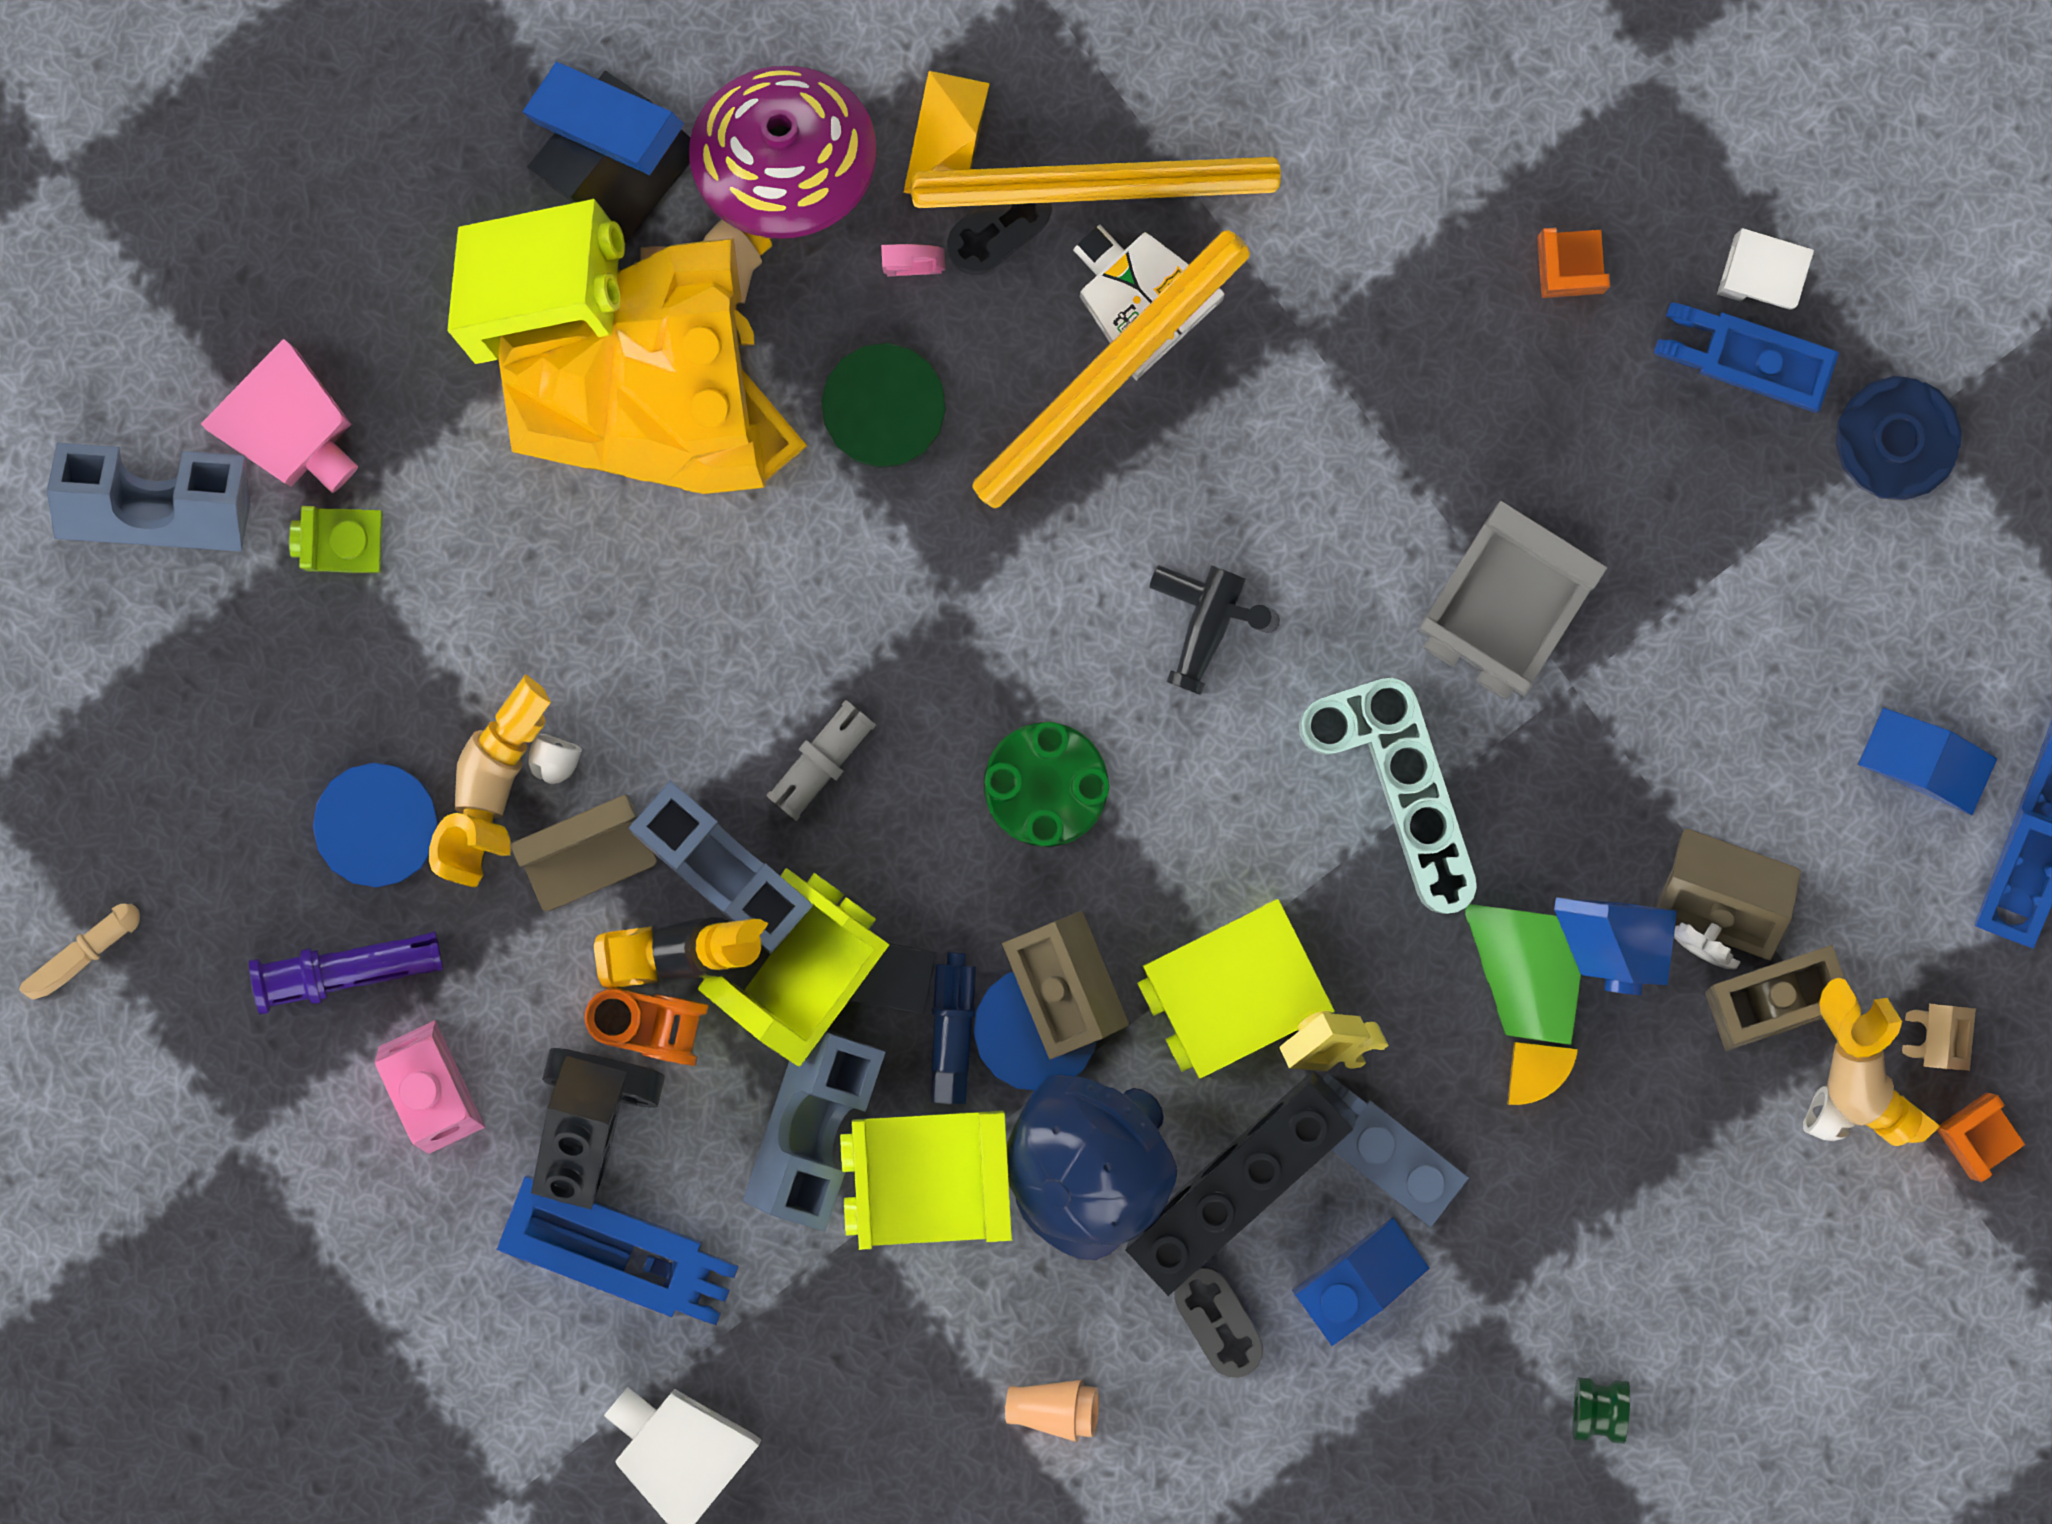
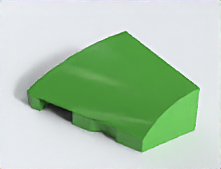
(1527, 971)

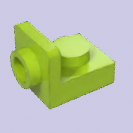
(337, 540)

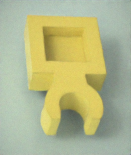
(1331, 1039)

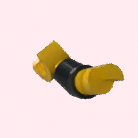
(677, 951)

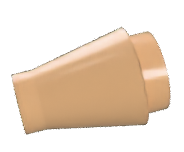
(1055, 1408)

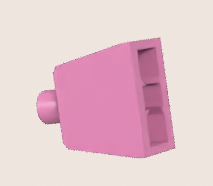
(285, 421)
(427, 1088)

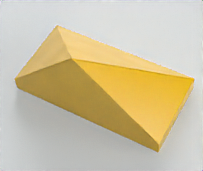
(947, 125)

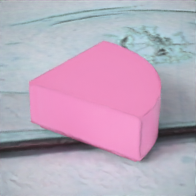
(912, 259)

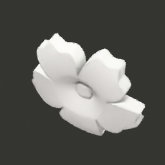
(1705, 945)

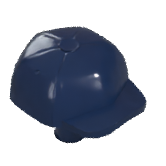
(1089, 1165)

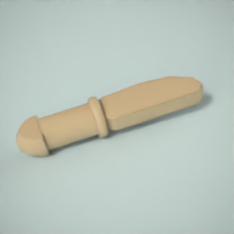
(79, 953)

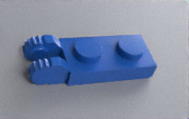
(1754, 357)

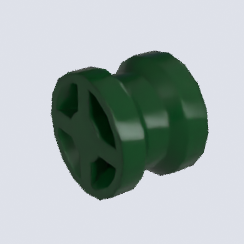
(1601, 1410)

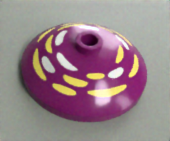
(788, 181)

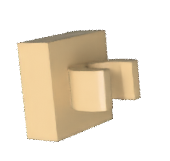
(1947, 1036)

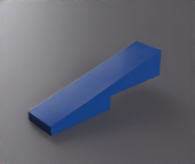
(2025, 865)

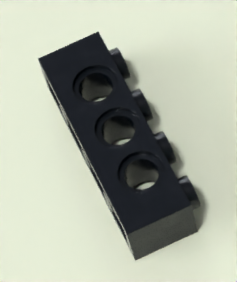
(1242, 1182)

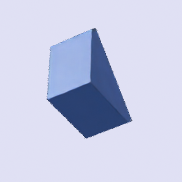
(1928, 760)

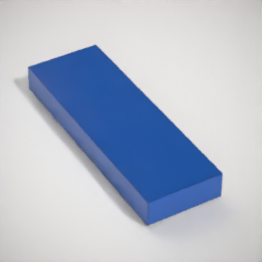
(603, 118)

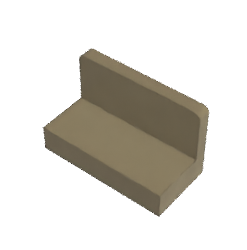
(583, 853)
(1732, 888)
(1065, 984)

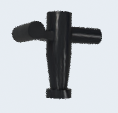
(1214, 608)

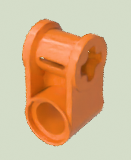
(651, 1024)

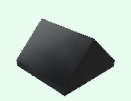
(619, 189)

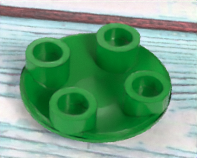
(1046, 784)

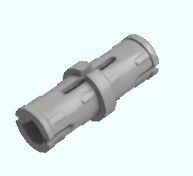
(821, 760)

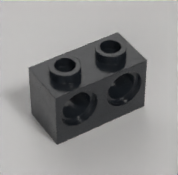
(578, 1132)

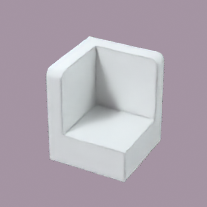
(1765, 269)

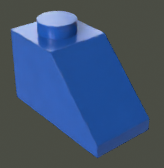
(1619, 941)
(1361, 1281)

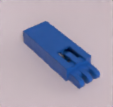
(597, 1246)

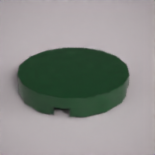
(883, 405)

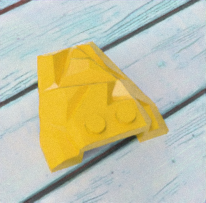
(655, 395)

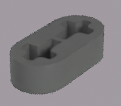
(1231, 1313)

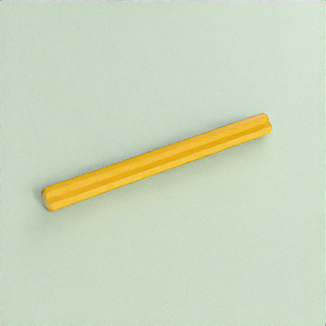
(1095, 182)
(1112, 368)

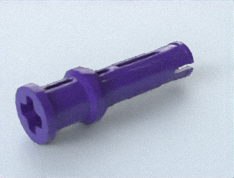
(316, 975)

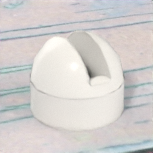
(552, 761)
(1831, 1123)

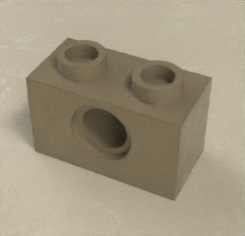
(1772, 998)

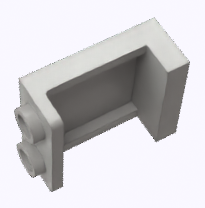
(1509, 601)

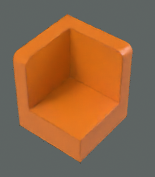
(1571, 263)
(1980, 1136)

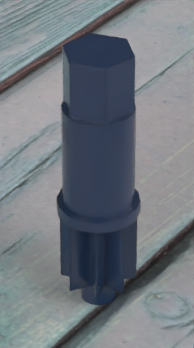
(952, 1029)

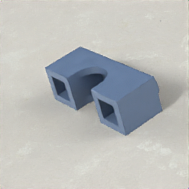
(104, 502)
(718, 865)
(795, 1162)

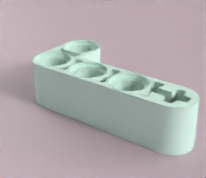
(1401, 798)

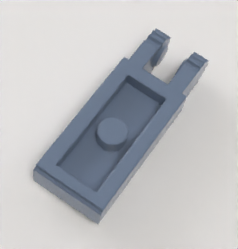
(1397, 1159)

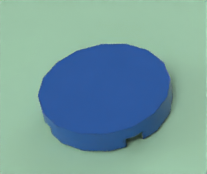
(375, 824)
(1011, 1041)

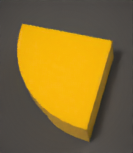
(1538, 1071)

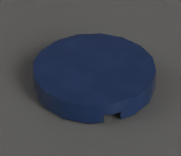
(1878, 450)

